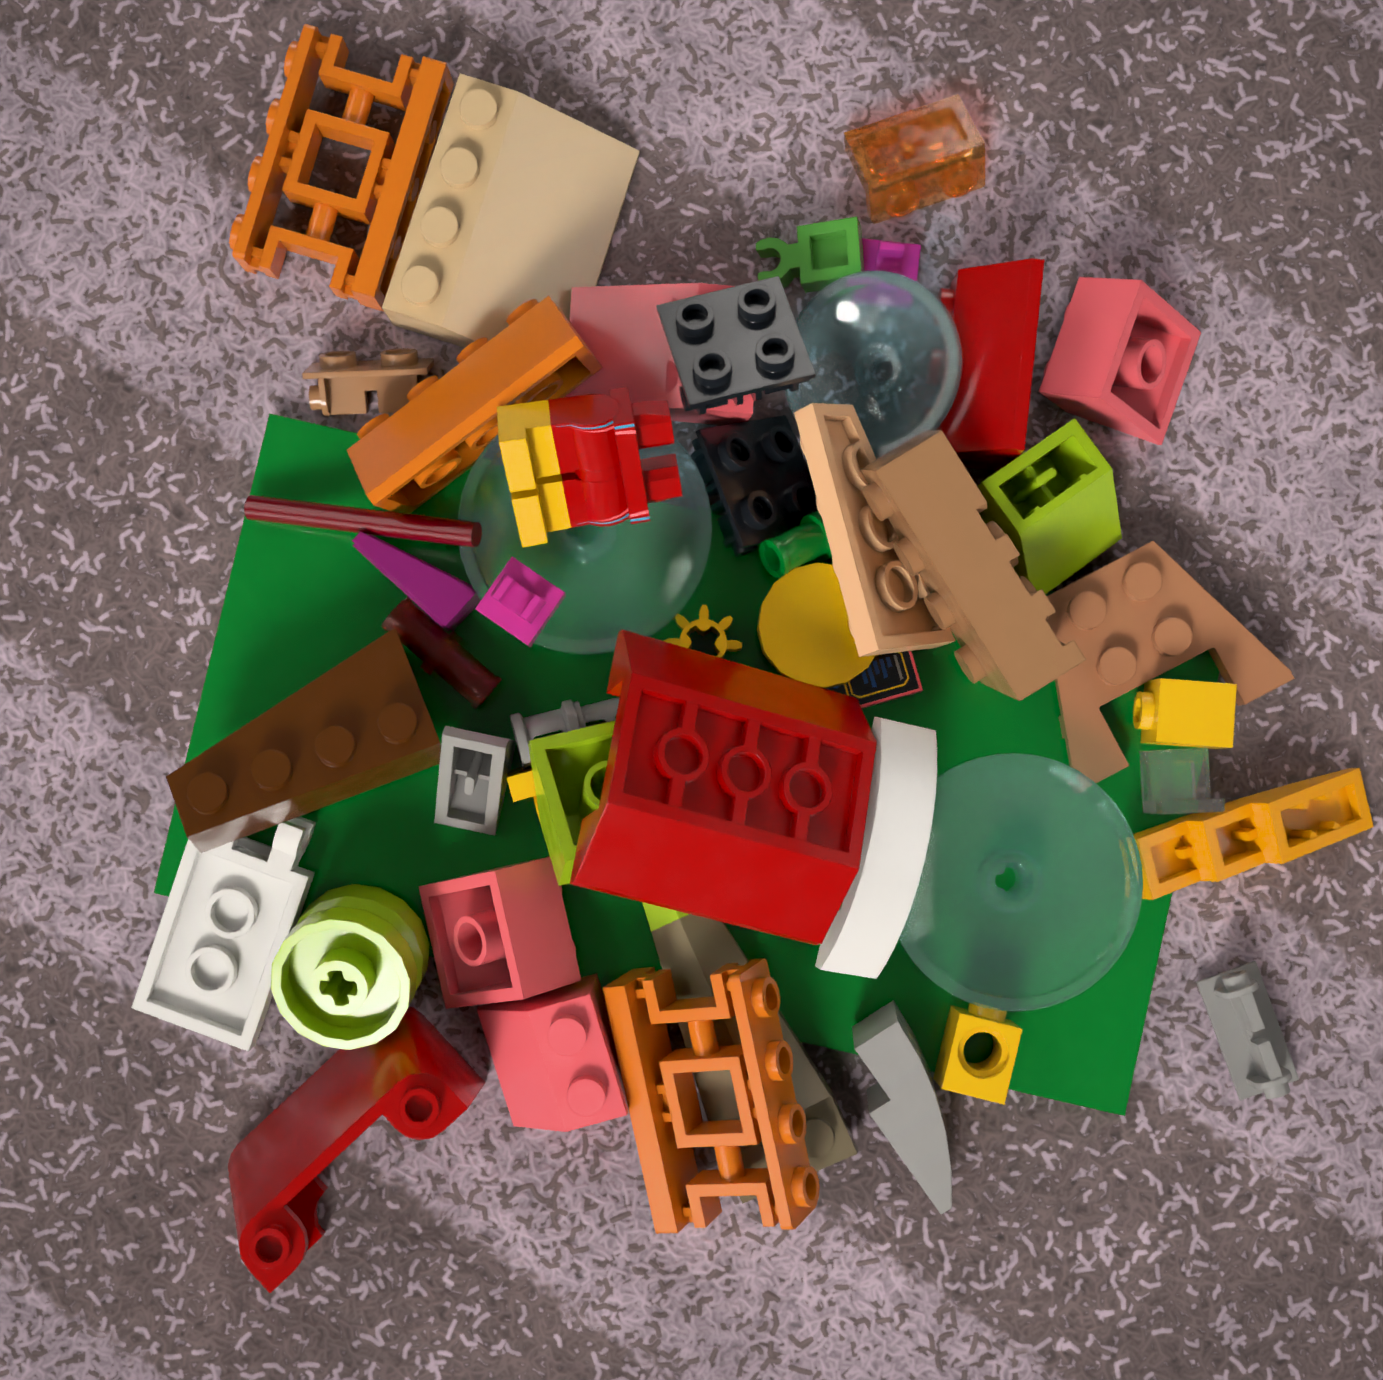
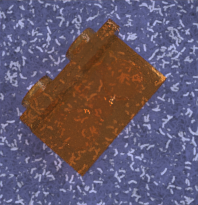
(917, 158)

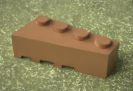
(967, 567)

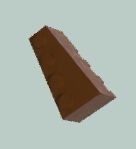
(313, 749)

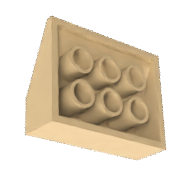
(506, 214)

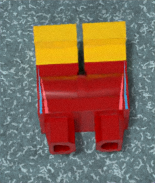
(581, 461)

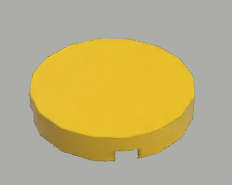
(807, 628)

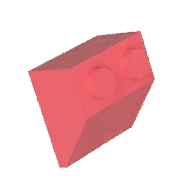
(1120, 357)
(500, 934)
(556, 1057)

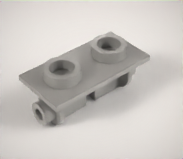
(1248, 1032)

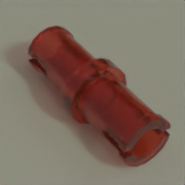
(441, 653)

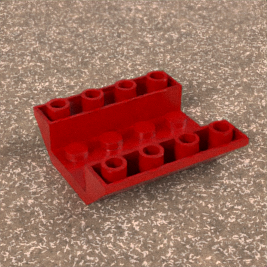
(728, 792)

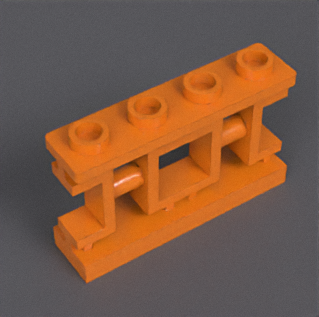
(389, 181)
(667, 1107)

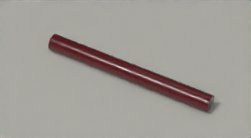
(364, 520)

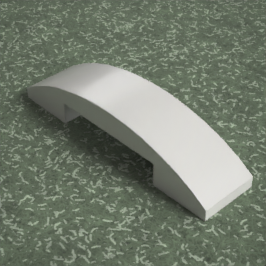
(891, 853)

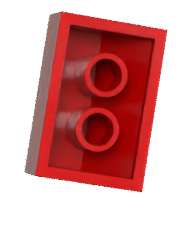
(997, 331)

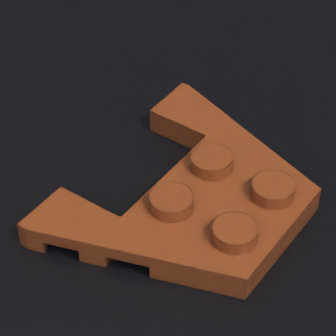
(1133, 626)

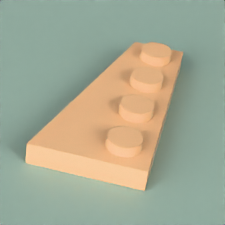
(878, 592)

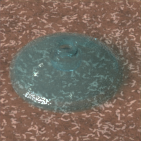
(872, 320)

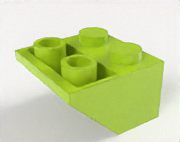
(1055, 506)

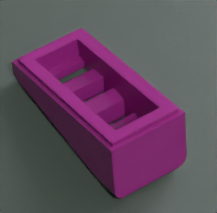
(432, 589)

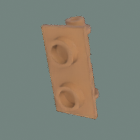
(345, 381)

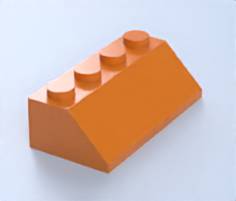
(454, 418)

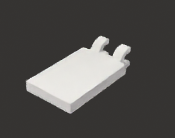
(223, 933)

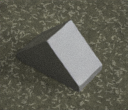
(472, 779)

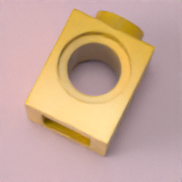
(1186, 713)
(985, 1079)

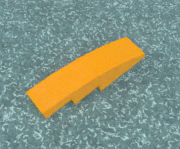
(1253, 831)

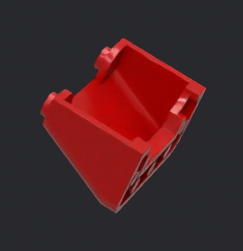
(273, 1171)

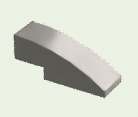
(906, 1100)

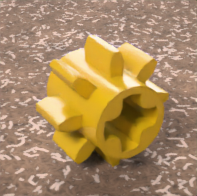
(703, 627)

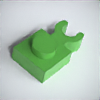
(821, 255)

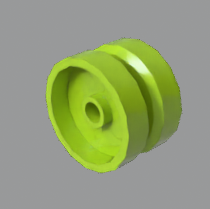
(350, 967)

